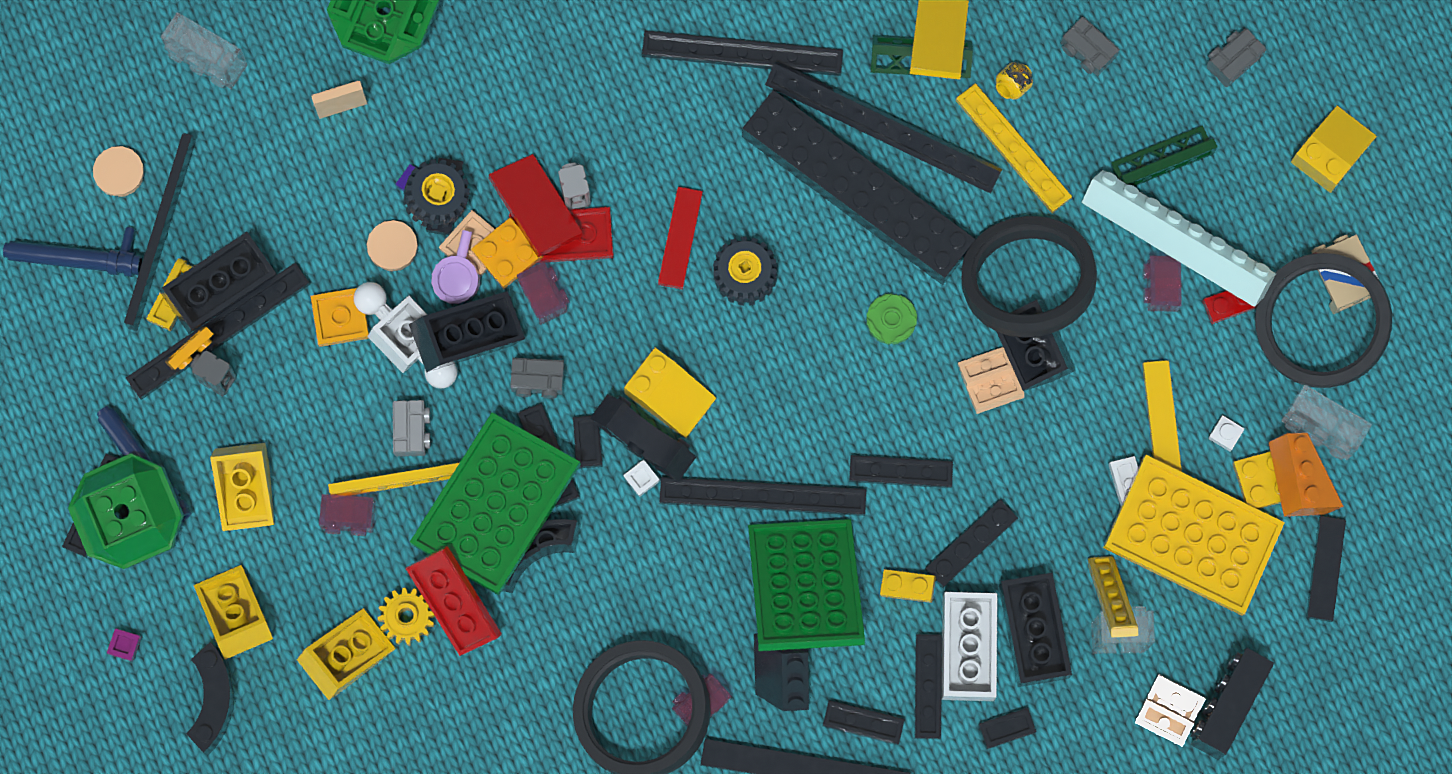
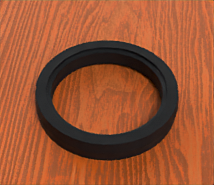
(1029, 324)
(1365, 361)
(601, 668)

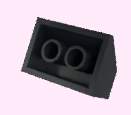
(1036, 358)
(782, 677)

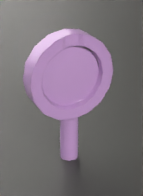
(456, 277)

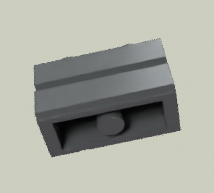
(1089, 47)
(1236, 57)
(213, 372)
(538, 377)

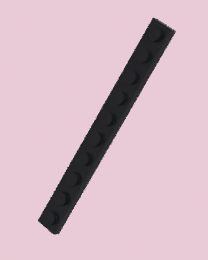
(883, 127)

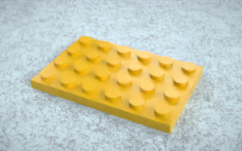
(1193, 535)

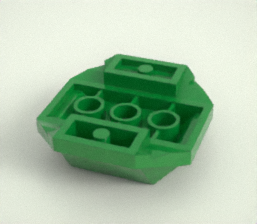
(382, 36)
(152, 516)

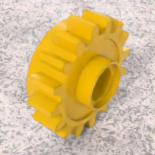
(393, 611)

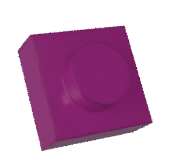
(123, 645)

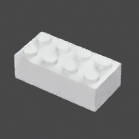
(969, 646)

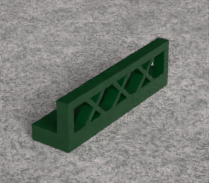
(903, 47)
(1165, 163)

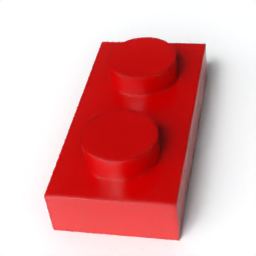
(1225, 306)

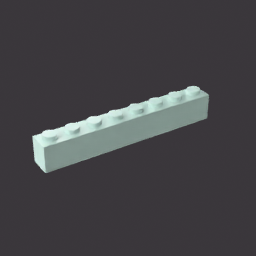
(1178, 238)

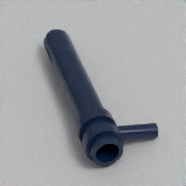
(112, 262)
(128, 444)

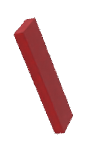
(680, 238)

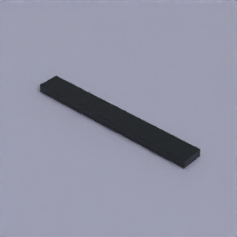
(741, 52)
(159, 232)
(223, 327)
(763, 496)
(765, 761)

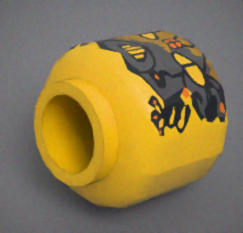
(1014, 80)

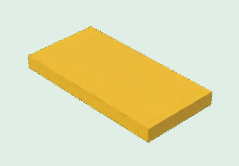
(939, 38)

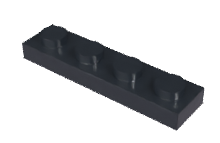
(971, 543)

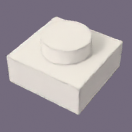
(1226, 433)
(641, 478)

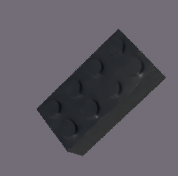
(217, 282)
(466, 331)
(1035, 629)
(1231, 705)

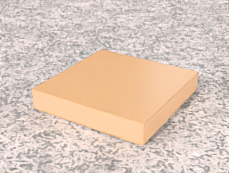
(339, 99)
(479, 230)

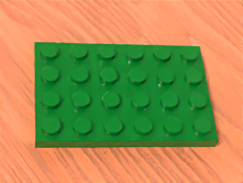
(496, 502)
(805, 585)

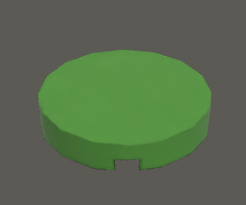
(891, 319)

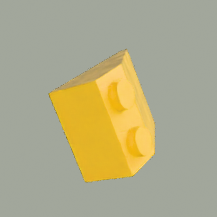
(1333, 149)
(669, 393)
(243, 486)
(233, 612)
(345, 654)

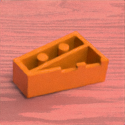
(1302, 477)

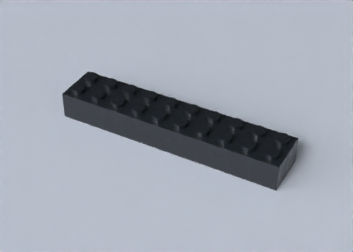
(857, 187)

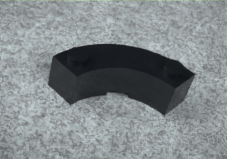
(642, 438)
(553, 537)
(217, 699)

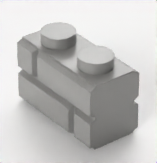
(574, 186)
(409, 428)

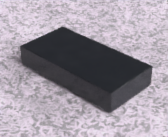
(587, 442)
(1007, 728)

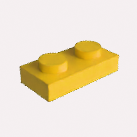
(908, 586)

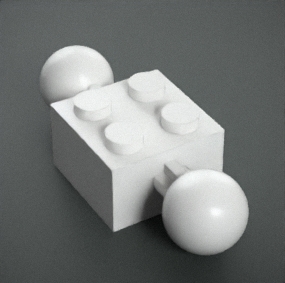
(393, 332)

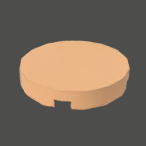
(118, 171)
(392, 245)

